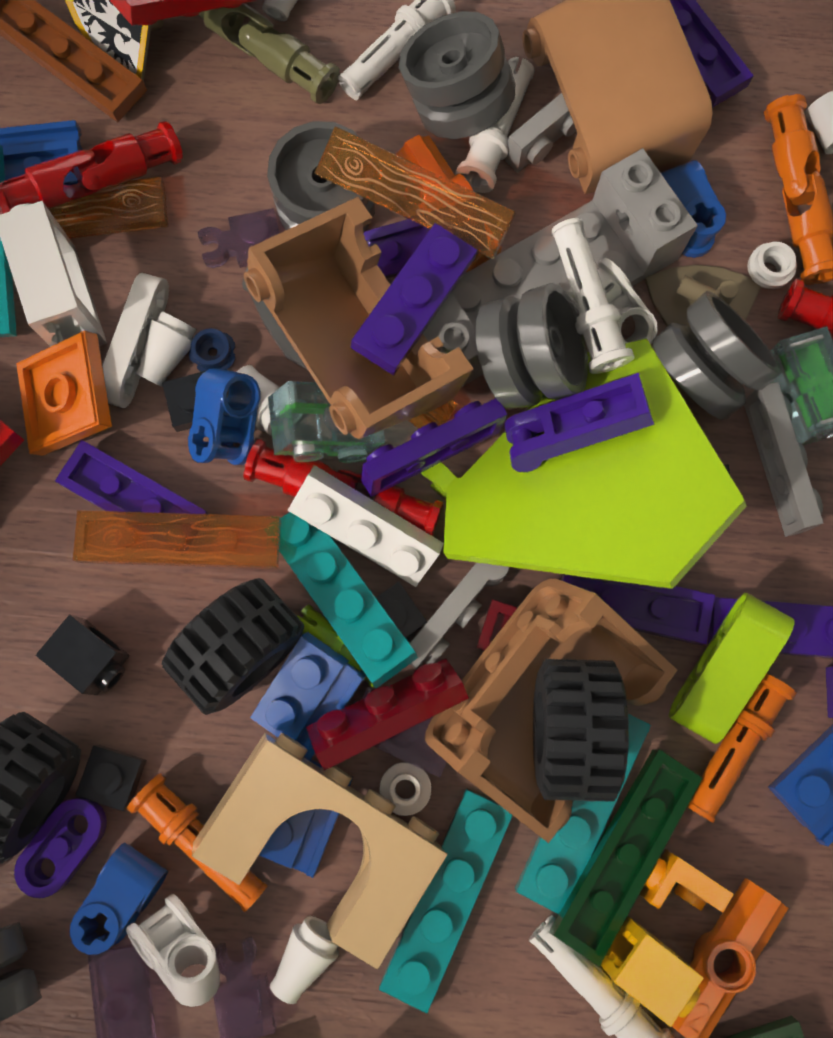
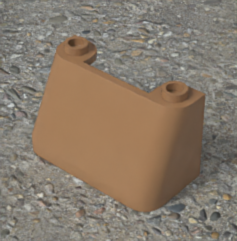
(623, 82)
(320, 290)
(492, 731)

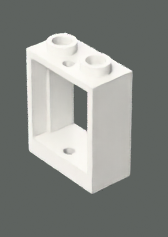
(48, 274)

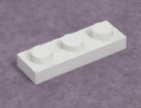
(365, 526)

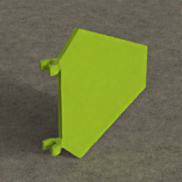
(609, 511)

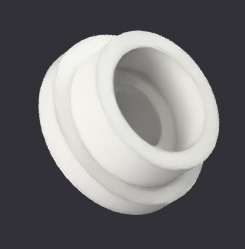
(780, 256)
(409, 772)

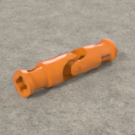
(799, 167)

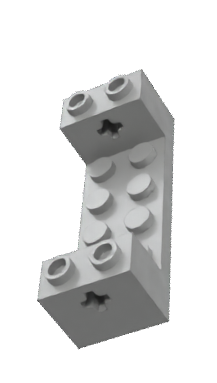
(644, 245)

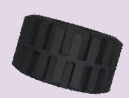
(232, 645)
(580, 730)
(34, 778)

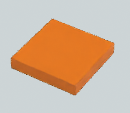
(63, 394)

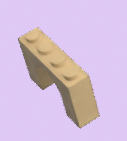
(396, 854)

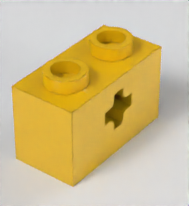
(652, 973)

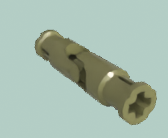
(277, 51)

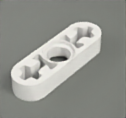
(144, 303)

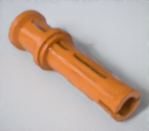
(757, 725)
(180, 825)

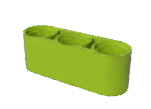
(731, 668)

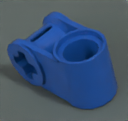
(697, 196)
(222, 417)
(121, 894)

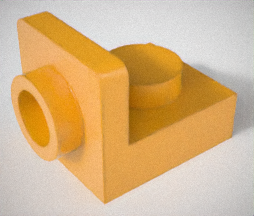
(692, 884)

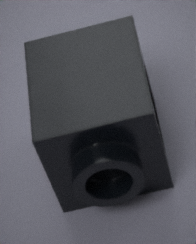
(84, 656)

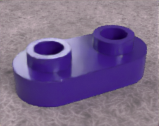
(62, 845)

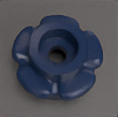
(212, 339)

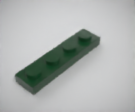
(625, 856)

